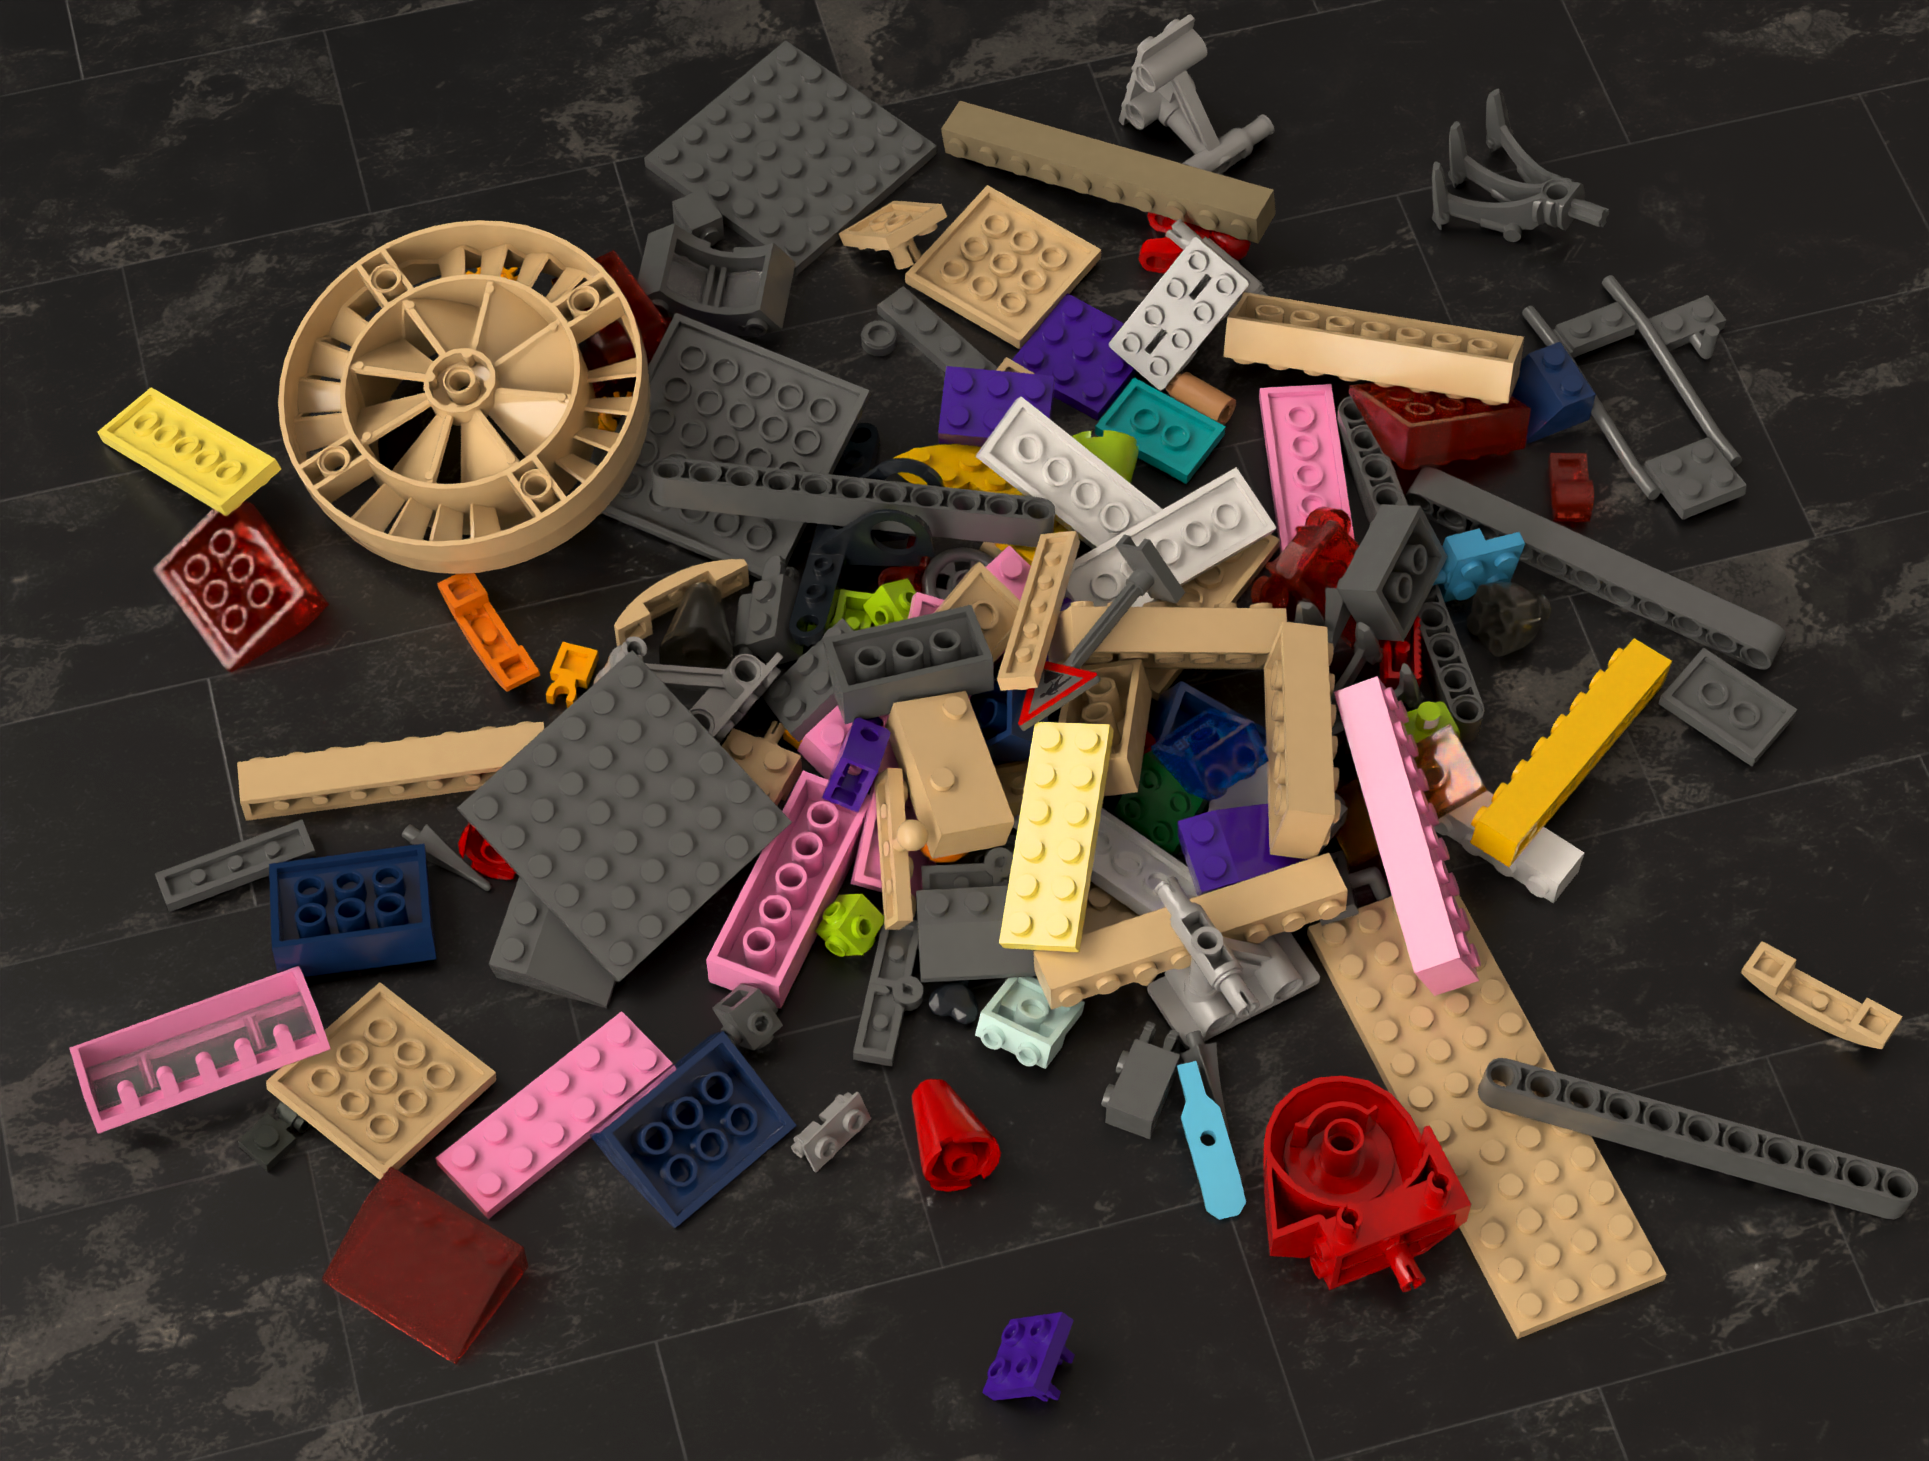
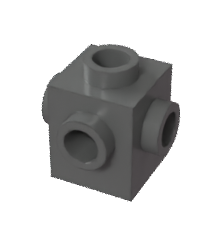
(748, 1017)

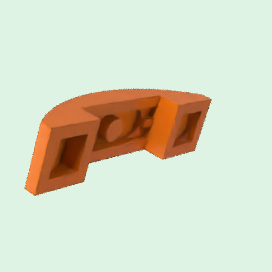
(486, 631)

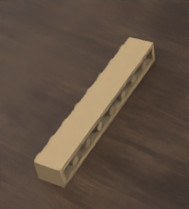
(378, 771)
(1149, 945)

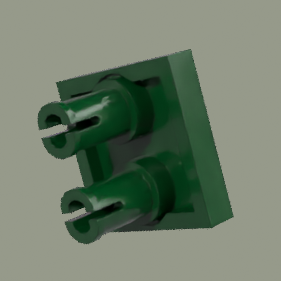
(1159, 805)

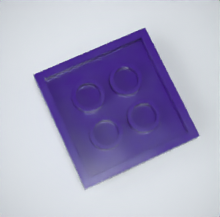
(1076, 351)

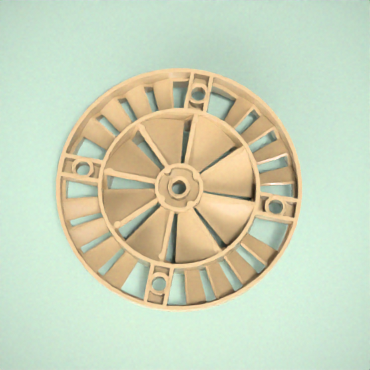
(519, 369)

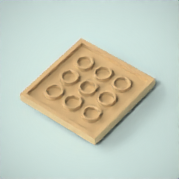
(1003, 266)
(382, 1082)

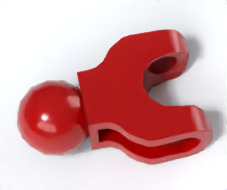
(1160, 253)

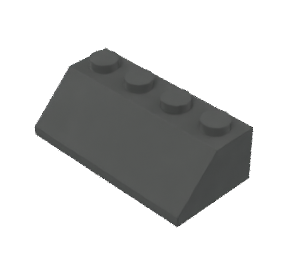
(908, 662)
(962, 935)

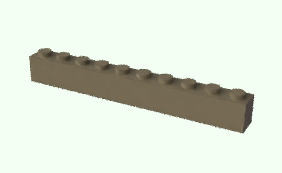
(1109, 171)

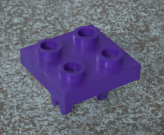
(1029, 1357)

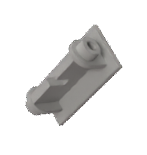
(841, 1122)

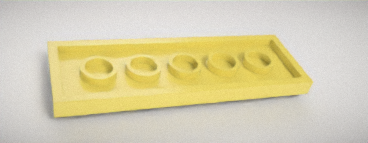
(189, 451)
(1056, 837)

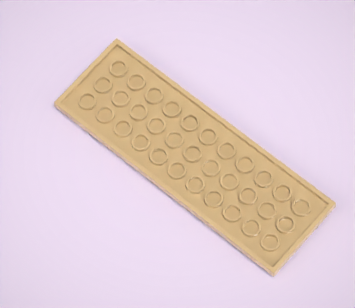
(1541, 1196)

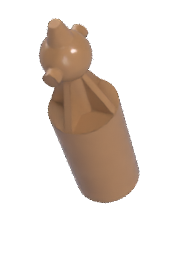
(1201, 397)

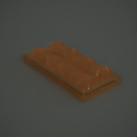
(1450, 781)

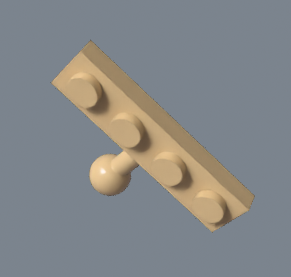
(896, 838)

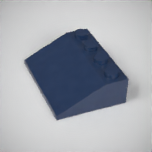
(352, 911)
(694, 1129)

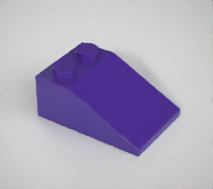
(1228, 847)

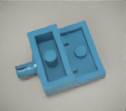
(1477, 562)

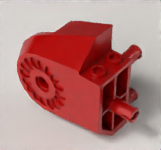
(1358, 1206)

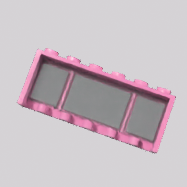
(198, 1049)

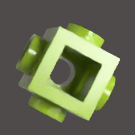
(890, 602)
(850, 925)

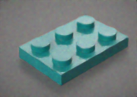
(1165, 429)

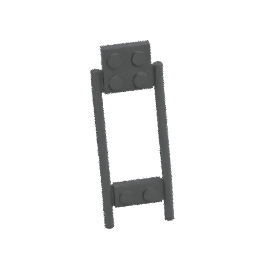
(1688, 477)

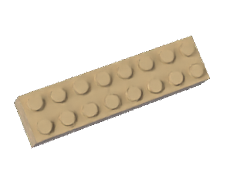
(1374, 348)

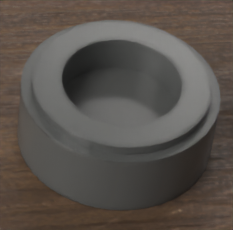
(879, 338)

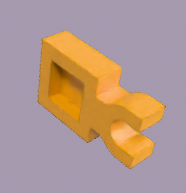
(570, 670)

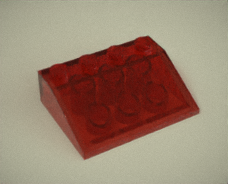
(1437, 428)
(239, 585)
(425, 1265)

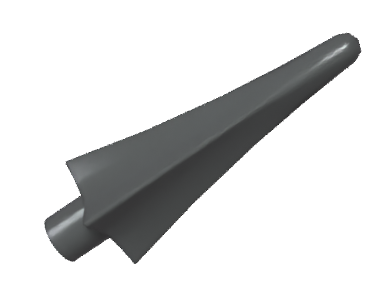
(1336, 615)
(442, 855)
(1208, 1067)

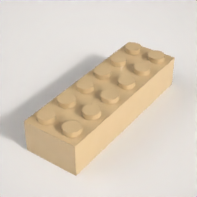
(1174, 635)
(1300, 741)

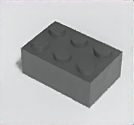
(1392, 571)

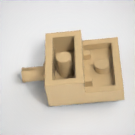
(765, 761)

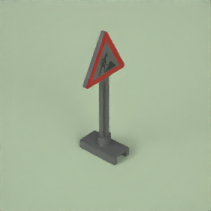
(1066, 681)

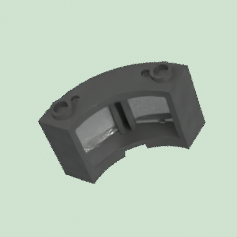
(717, 286)

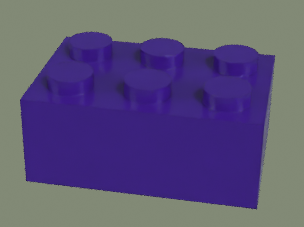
(980, 398)

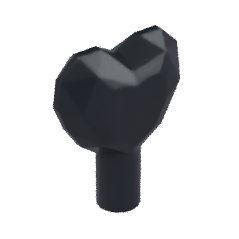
(955, 1000)

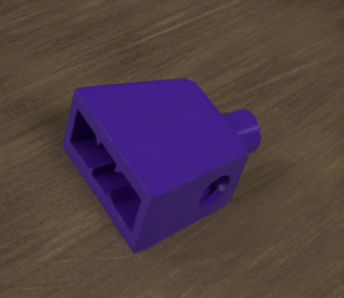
(862, 748)

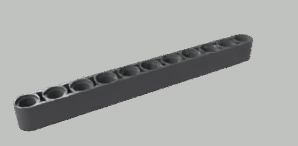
(843, 499)
(1601, 569)
(1437, 640)
(1716, 1134)

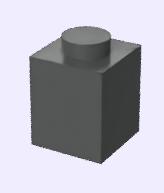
(699, 216)

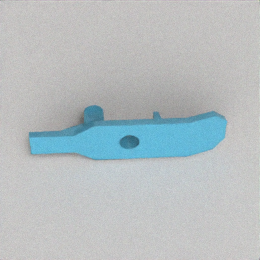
(1214, 1163)

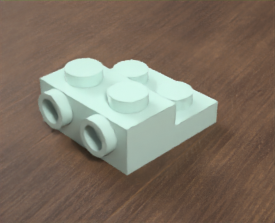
(1024, 1023)

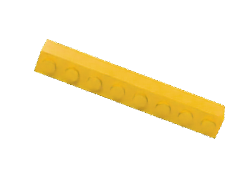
(1569, 752)

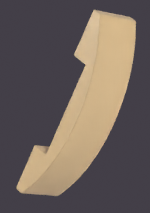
(667, 594)
(1818, 1003)

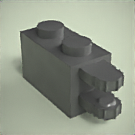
(771, 612)
(1143, 1083)

